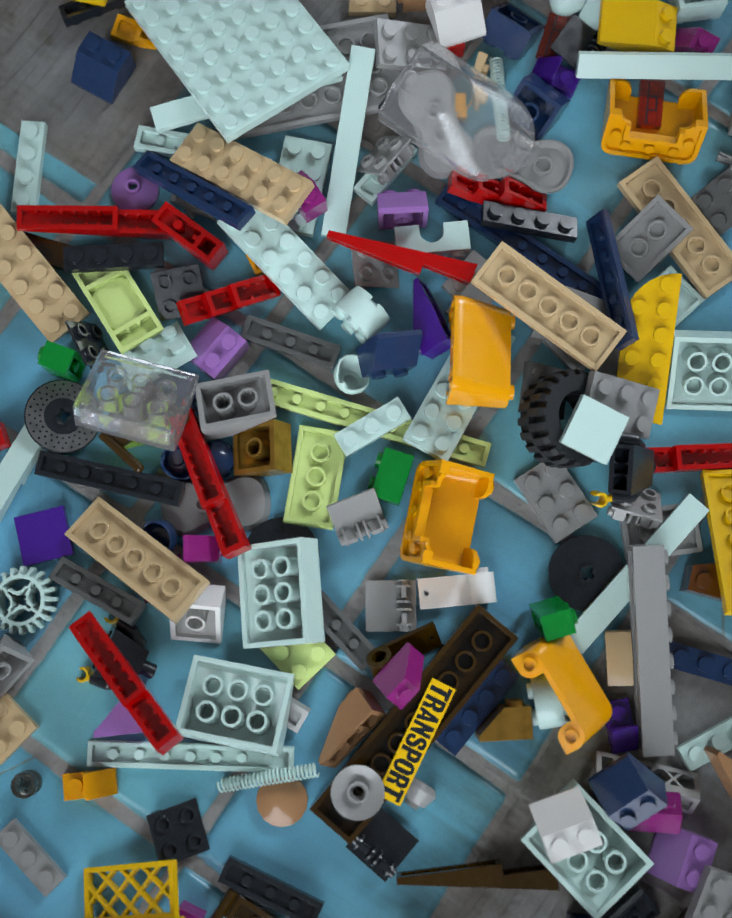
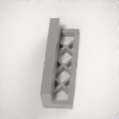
(689, 797)

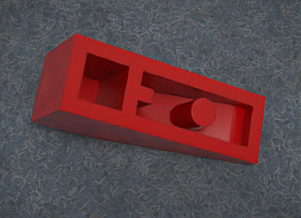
(190, 236)

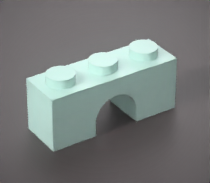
(453, 244)

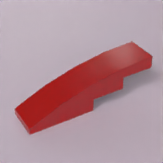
(506, 192)
(227, 299)

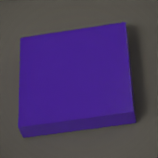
(43, 536)

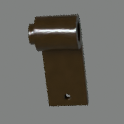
(423, 639)

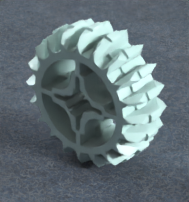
(41, 611)

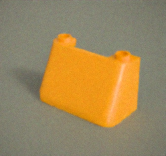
(676, 141)
(479, 354)
(444, 515)
(572, 684)

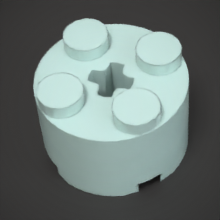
(360, 314)
(548, 709)

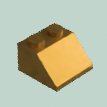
(263, 450)
(507, 722)

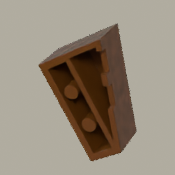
(701, 581)

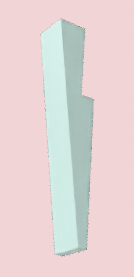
(17, 467)

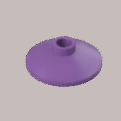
(139, 199)

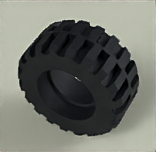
(541, 417)

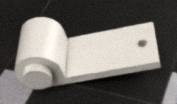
(457, 590)

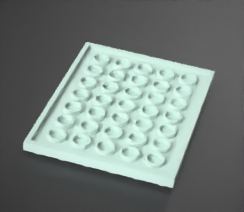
(241, 55)

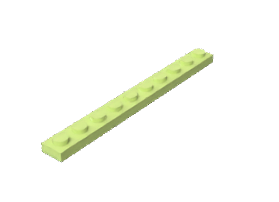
(345, 413)

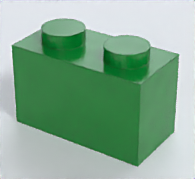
(61, 361)
(391, 475)
(553, 618)

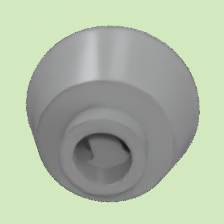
(419, 794)

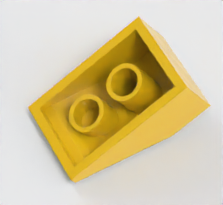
(637, 25)

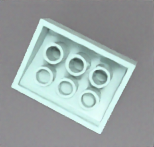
(700, 371)
(281, 594)
(236, 705)
(600, 874)

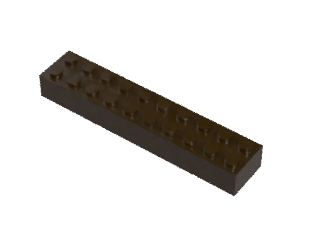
(459, 663)

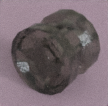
(32, 781)

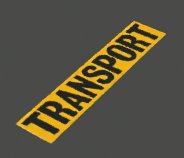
(416, 740)

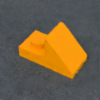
(90, 784)

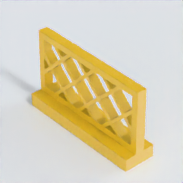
(92, 894)

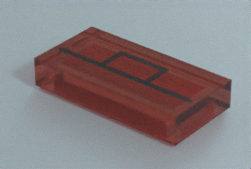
(552, 29)
(650, 104)

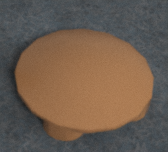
(282, 803)

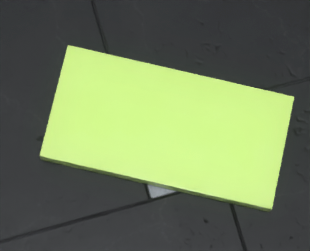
(314, 478)

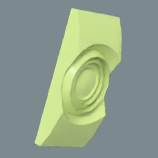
(120, 307)

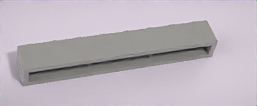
(651, 649)

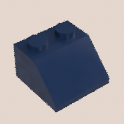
(511, 30)
(102, 67)
(542, 102)
(389, 354)
(629, 791)

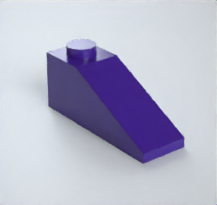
(428, 318)

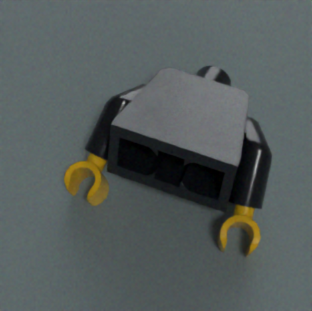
(629, 471)
(132, 646)

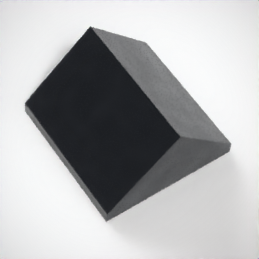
(633, 905)

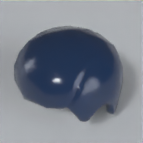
(223, 456)
(174, 464)
(162, 532)

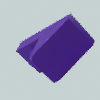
(556, 75)
(620, 727)

